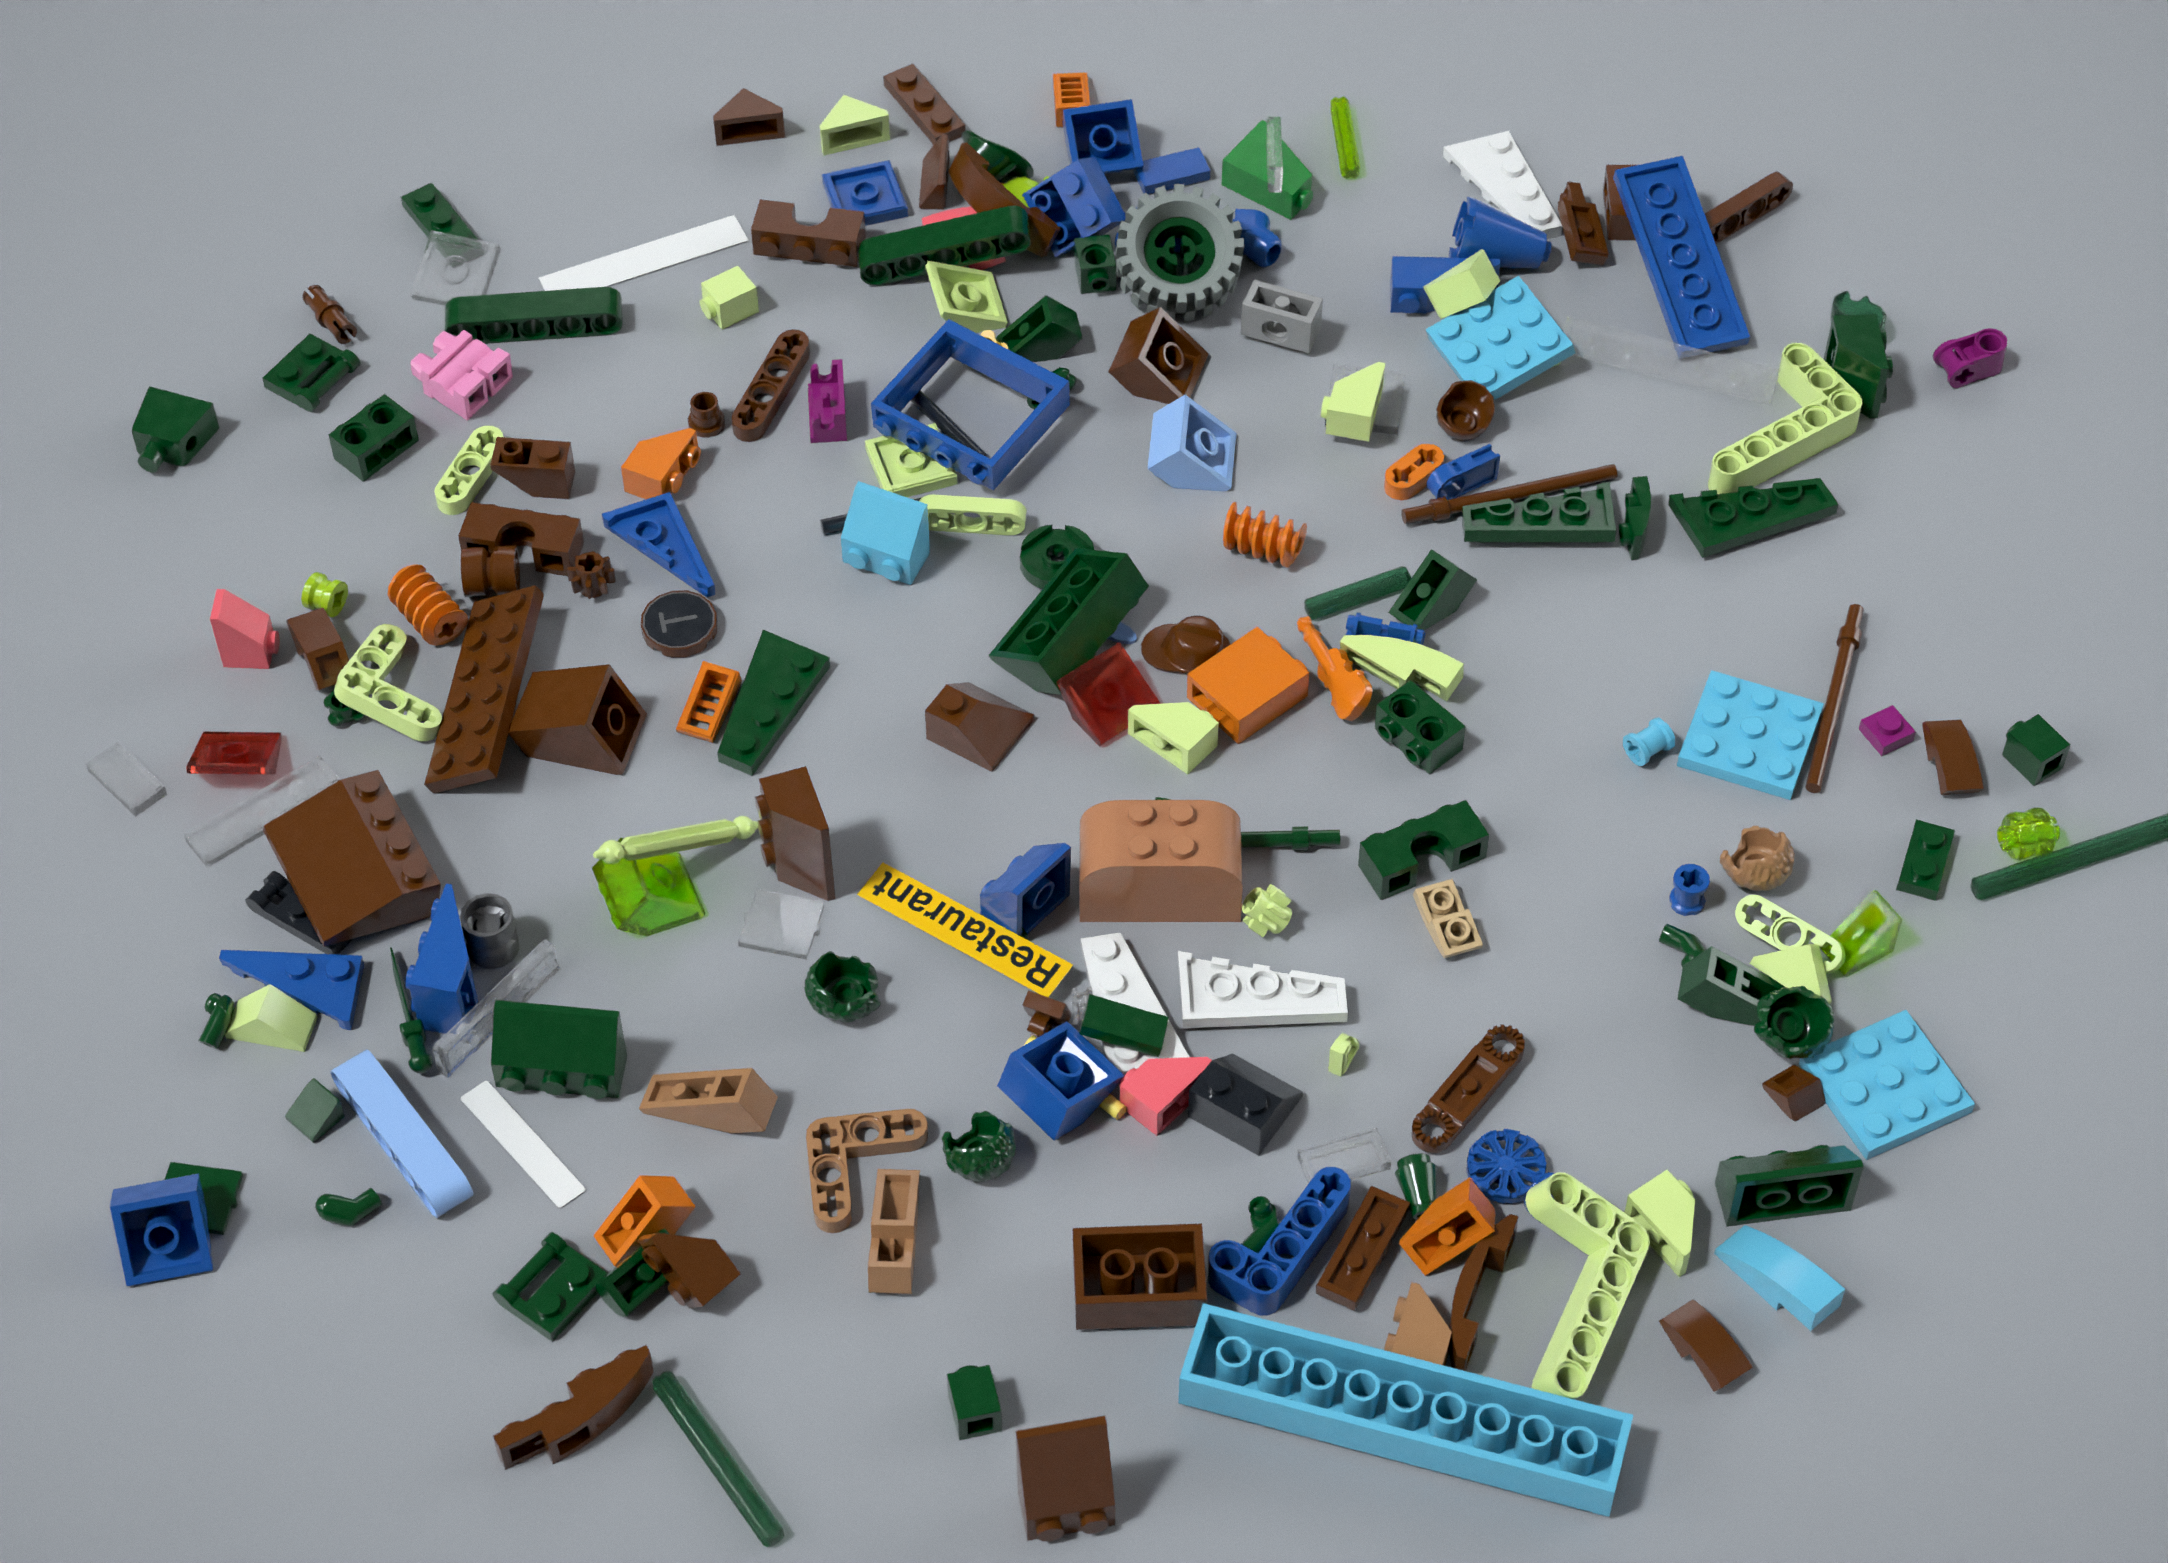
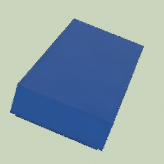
(1175, 168)

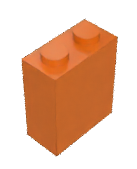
(1248, 684)

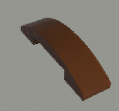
(987, 193)
(1488, 1253)

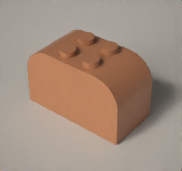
(1160, 862)

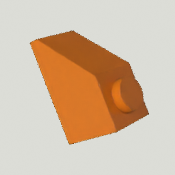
(643, 1210)
(1449, 1226)

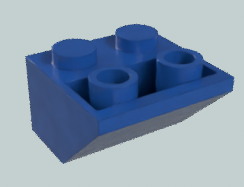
(1078, 202)

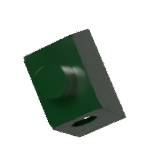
(171, 428)

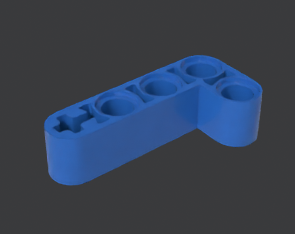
(1289, 1238)

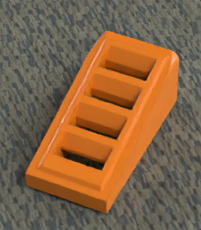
(1070, 91)
(708, 674)

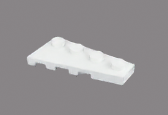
(1505, 179)
(1117, 977)
(1237, 995)

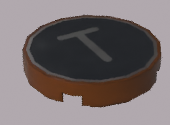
(679, 623)

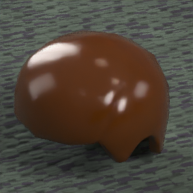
(1465, 410)

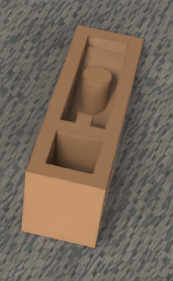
(712, 1099)

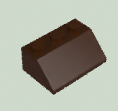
(795, 833)

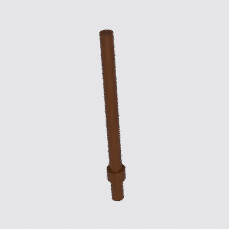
(1441, 508)
(1847, 641)

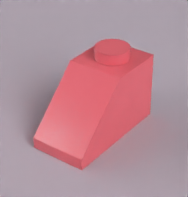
(242, 632)
(1160, 1089)

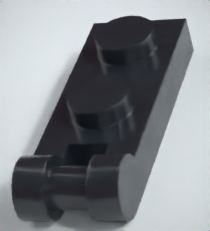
(288, 913)

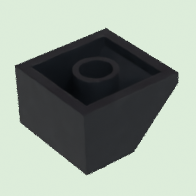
(1241, 1102)

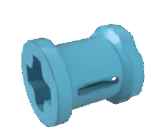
(1649, 741)

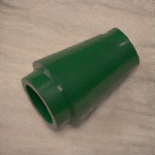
(1417, 1181)

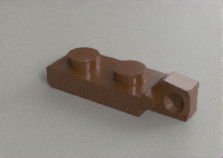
(1581, 226)

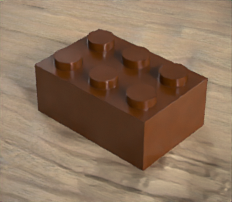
(1138, 1276)

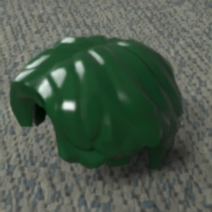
(842, 987)
(1794, 1022)
(982, 1151)

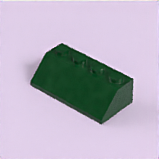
(1070, 618)

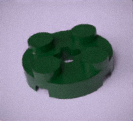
(1044, 542)

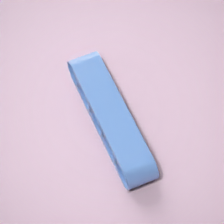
(401, 1133)

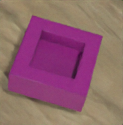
(1887, 730)

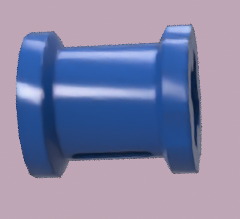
(1690, 885)

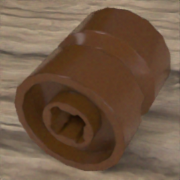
(490, 571)

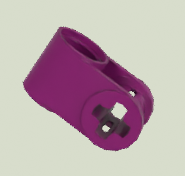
(1974, 356)

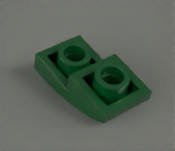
(1637, 505)

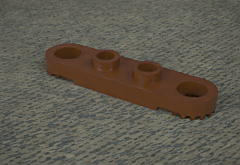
(1468, 1088)

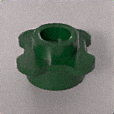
(339, 713)

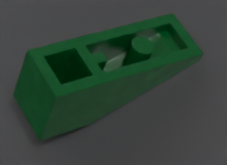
(1724, 987)

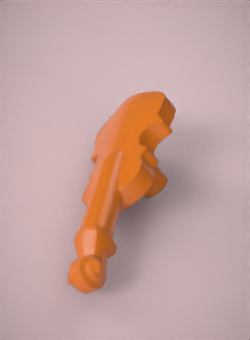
(1348, 688)

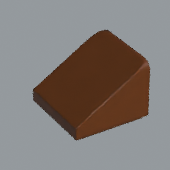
(1795, 1092)

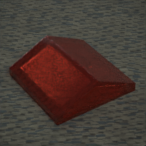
(1103, 692)
(236, 753)

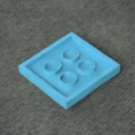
(1501, 339)
(1750, 735)
(1888, 1084)

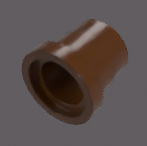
(705, 415)

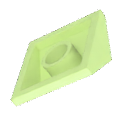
(967, 296)

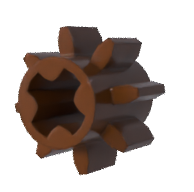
(591, 574)

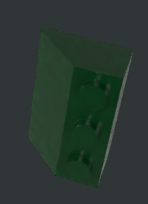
(558, 1049)
(1788, 1184)

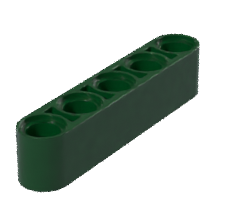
(950, 241)
(536, 315)

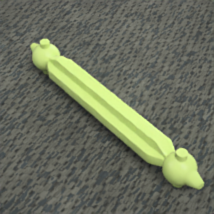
(676, 840)

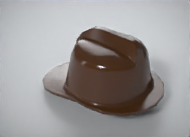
(1183, 644)

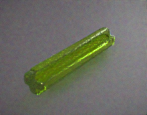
(1345, 137)

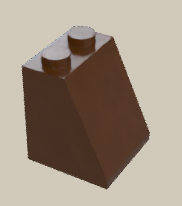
(578, 719)

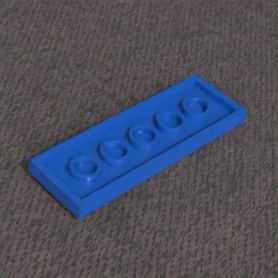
(1681, 255)

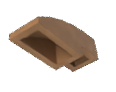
(893, 1231)

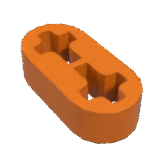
(1409, 468)

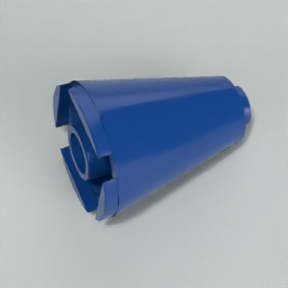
(1499, 235)

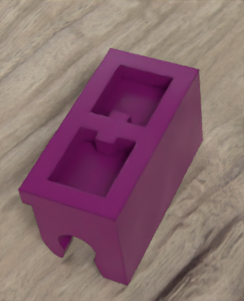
(827, 404)

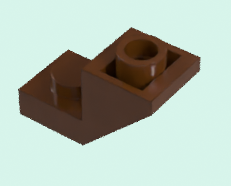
(320, 645)

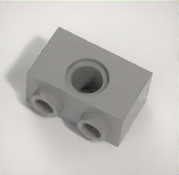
(1281, 316)

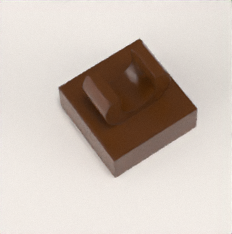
(1044, 1013)

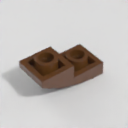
(1954, 756)
(1708, 1343)

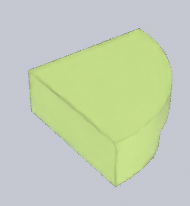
(1342, 1054)

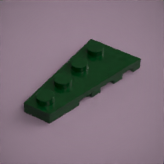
(1556, 519)

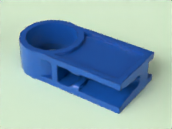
(1464, 473)

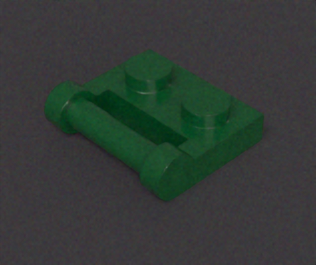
(304, 366)
(560, 1295)

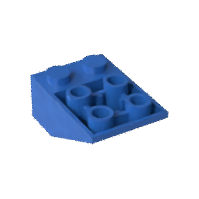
(442, 977)

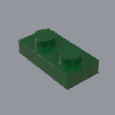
(1925, 860)

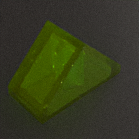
(1866, 934)

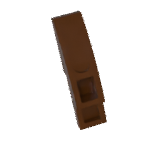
(594, 1405)

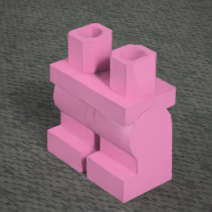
(462, 370)

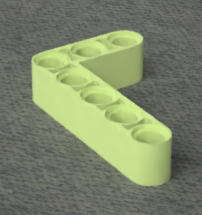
(1826, 417)
(1592, 1291)

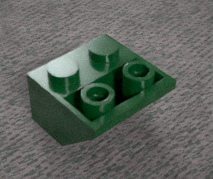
(1858, 355)

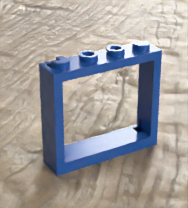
(995, 362)

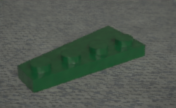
(1736, 518)
(769, 699)

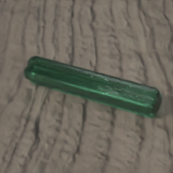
(1357, 592)

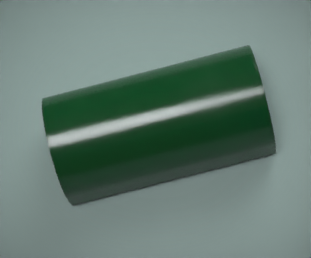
(630, 1283)

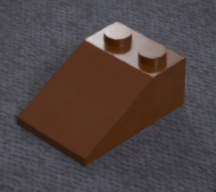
(1065, 1479)

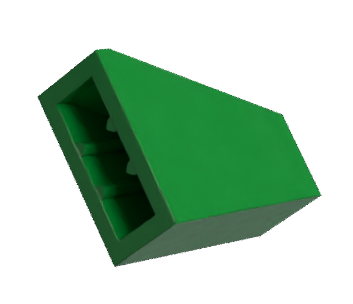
(1246, 174)

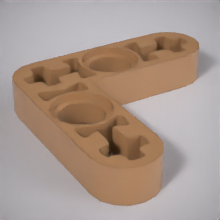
(846, 1145)

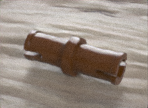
(329, 314)

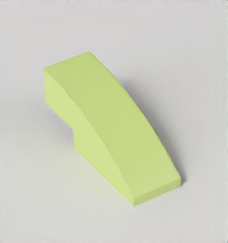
(1400, 661)

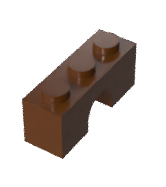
(829, 242)
(552, 537)

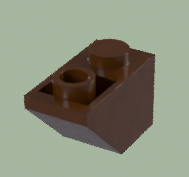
(535, 466)
(690, 1264)

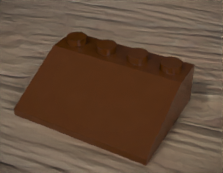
(354, 860)

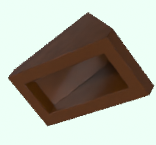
(748, 120)

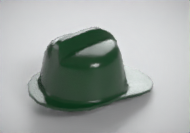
(1001, 159)

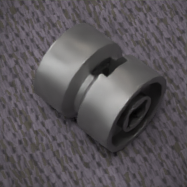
(489, 930)

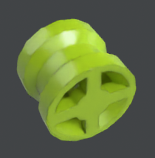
(323, 593)

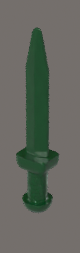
(412, 1030)

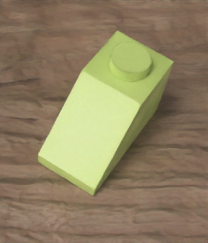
(1354, 403)
(1175, 732)
(1667, 1214)

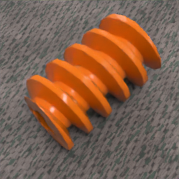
(1263, 536)
(426, 605)

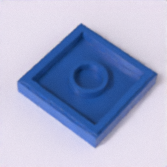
(867, 189)

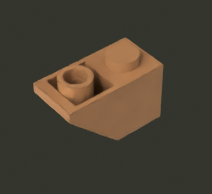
(1420, 1330)

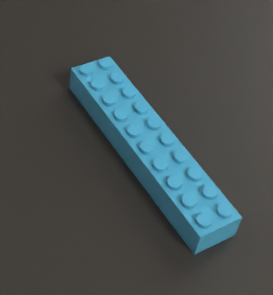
(1405, 1409)

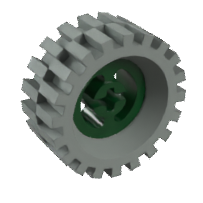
(1206, 241)

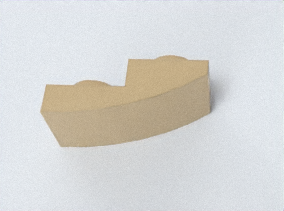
(1446, 919)

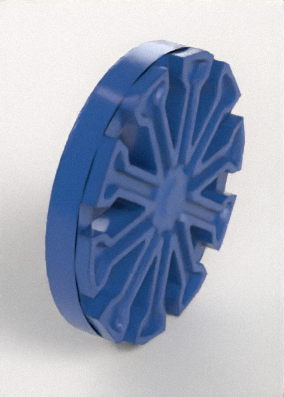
(1505, 1165)

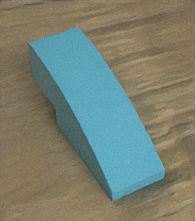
(1781, 1275)

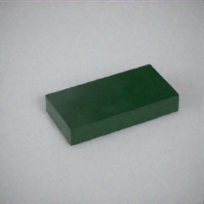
(1124, 1025)

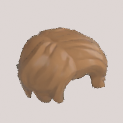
(1761, 859)

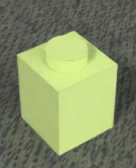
(729, 297)

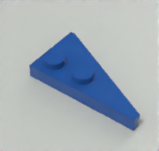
(661, 534)
(315, 980)

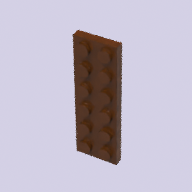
(484, 690)

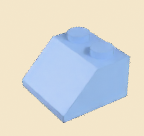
(1191, 447)

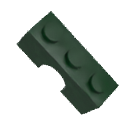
(1448, 833)

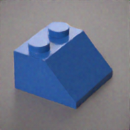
(1105, 133)
(1028, 888)
(1058, 1079)
(161, 1229)

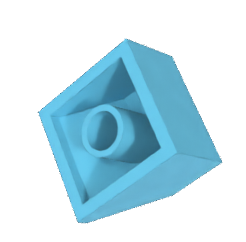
(886, 533)

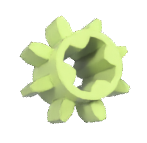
(1266, 910)

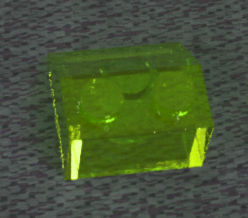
(648, 893)

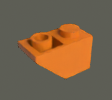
(660, 464)

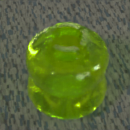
(2028, 833)

